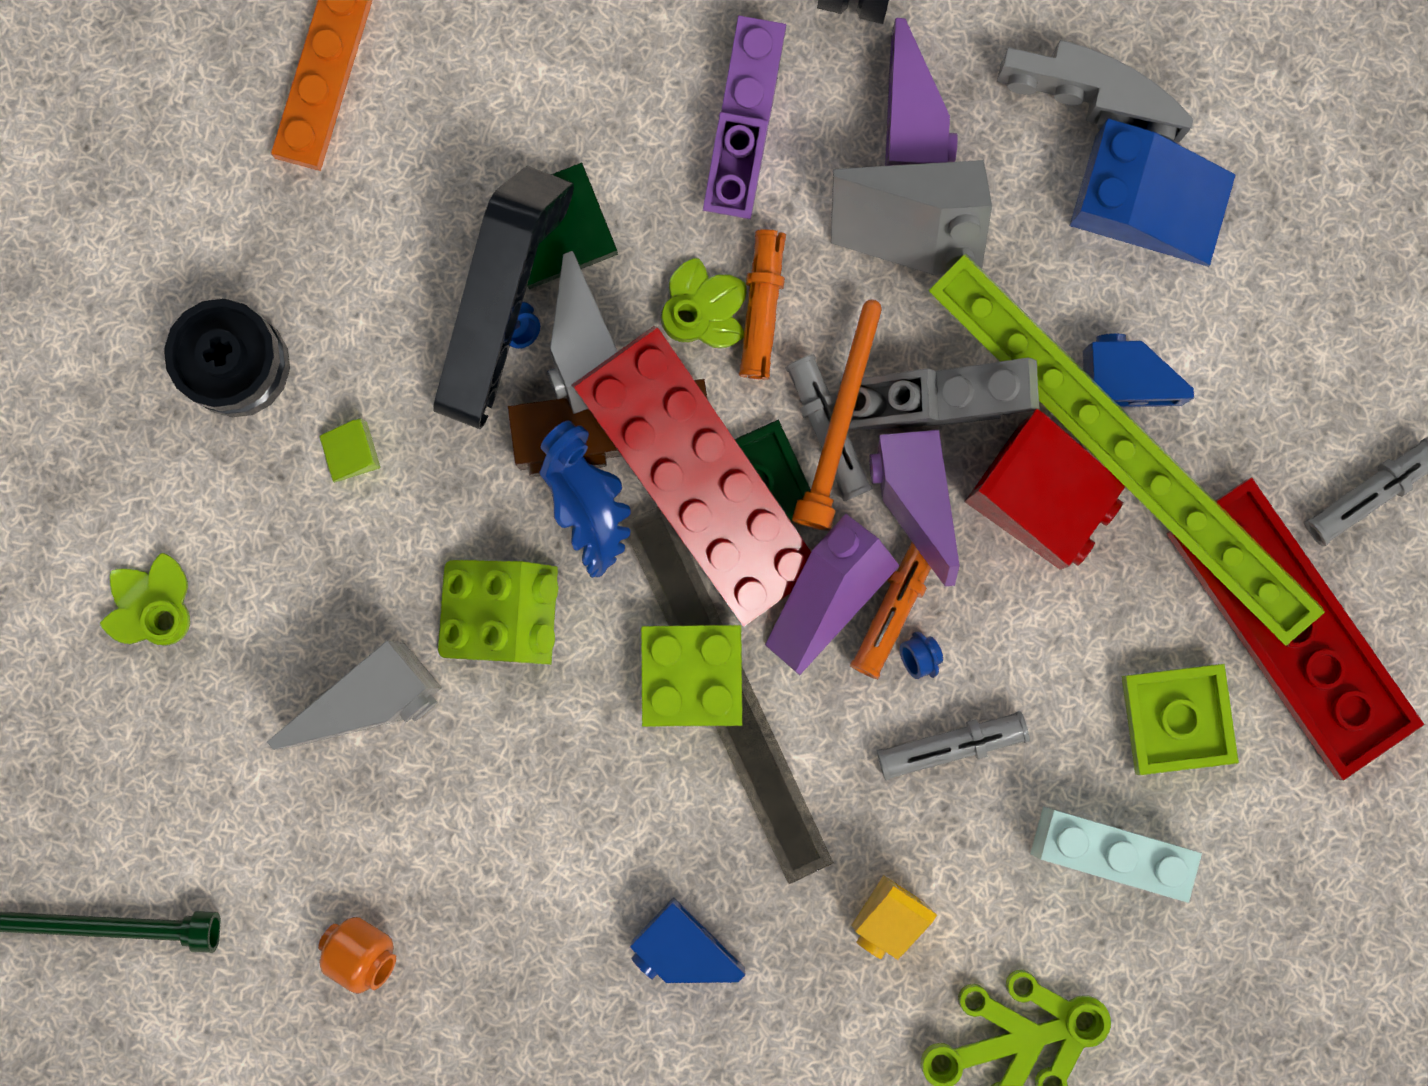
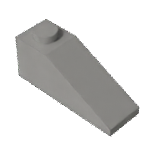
(578, 335)

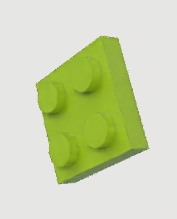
(691, 675)
(1180, 719)

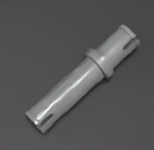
(818, 407)
(1390, 480)
(954, 745)

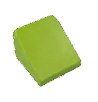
(349, 450)

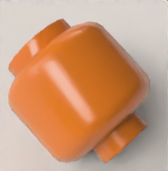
(356, 955)

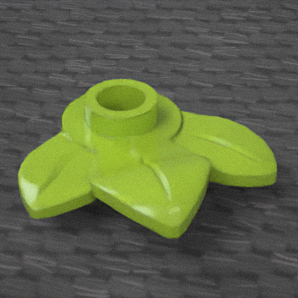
(709, 301)
(143, 599)

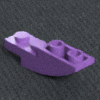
(744, 117)

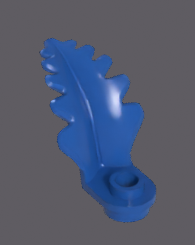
(584, 498)

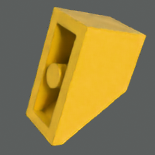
(891, 920)

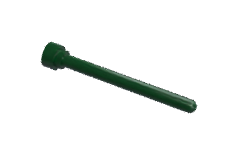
(197, 931)

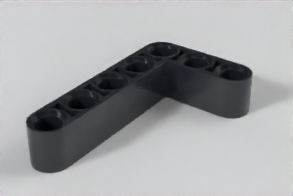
(512, 228)

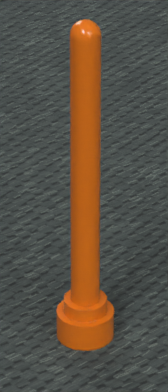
(816, 507)

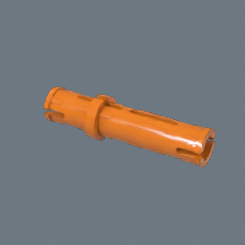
(763, 295)
(869, 658)

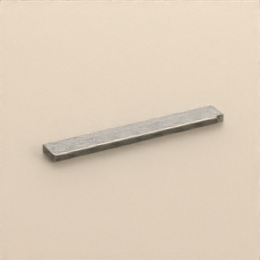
(753, 744)

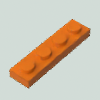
(320, 82)

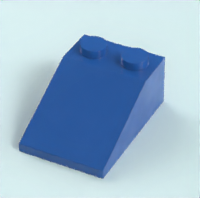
(1152, 193)

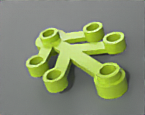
(1024, 1036)

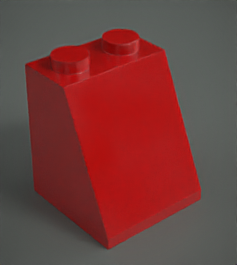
(1047, 492)

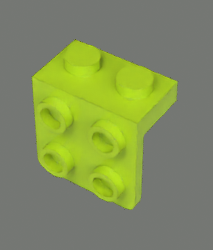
(498, 611)

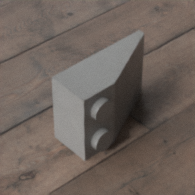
(913, 213)
(377, 692)

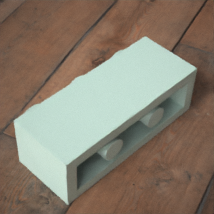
(1116, 854)

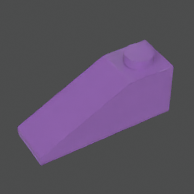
(916, 112)
(918, 496)
(831, 589)

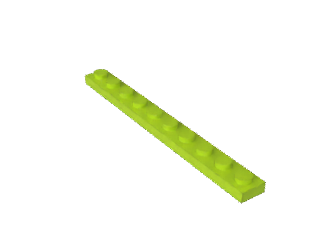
(1129, 452)

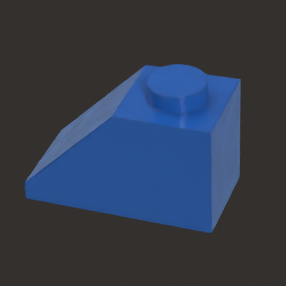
(1134, 373)
(683, 950)

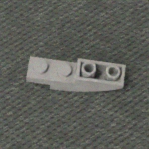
(1111, 88)
(947, 395)

